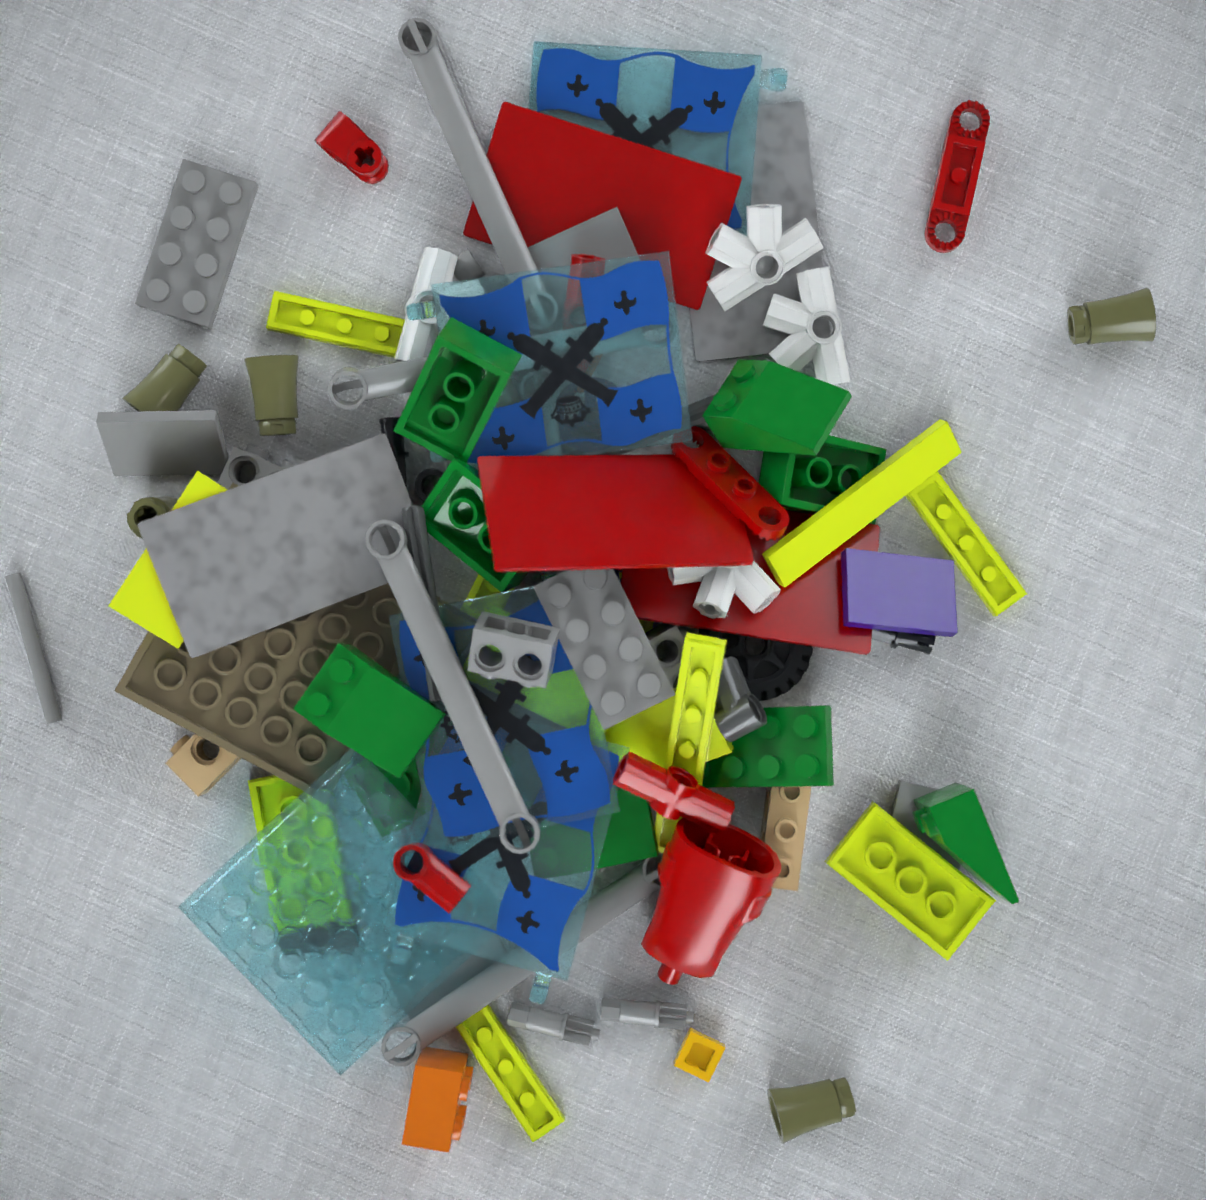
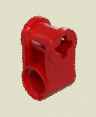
(350, 146)

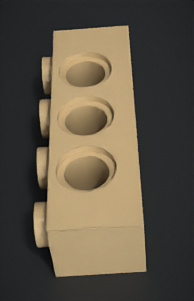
(197, 769)
(785, 829)

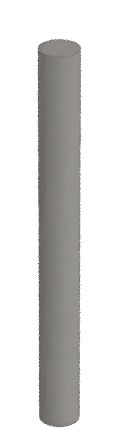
(33, 648)

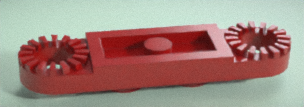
(957, 176)
(732, 485)

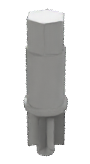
(646, 1013)
(553, 1024)

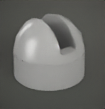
(467, 267)

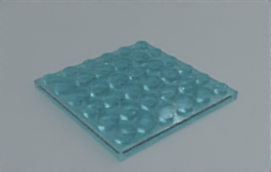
(309, 912)

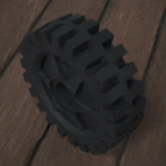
(772, 670)

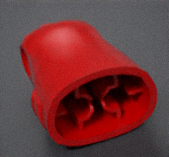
(706, 897)

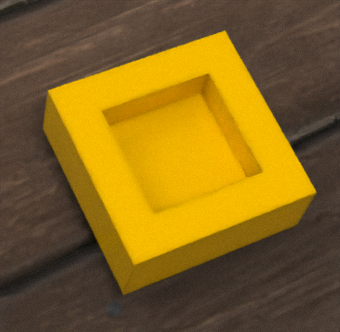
(699, 1054)

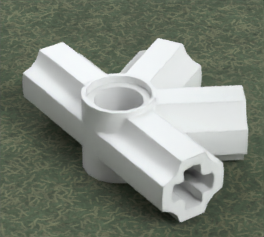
(762, 239)
(797, 321)
(420, 335)
(721, 583)

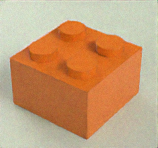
(435, 1098)

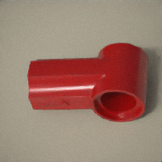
(434, 879)

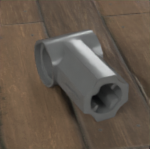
(737, 708)

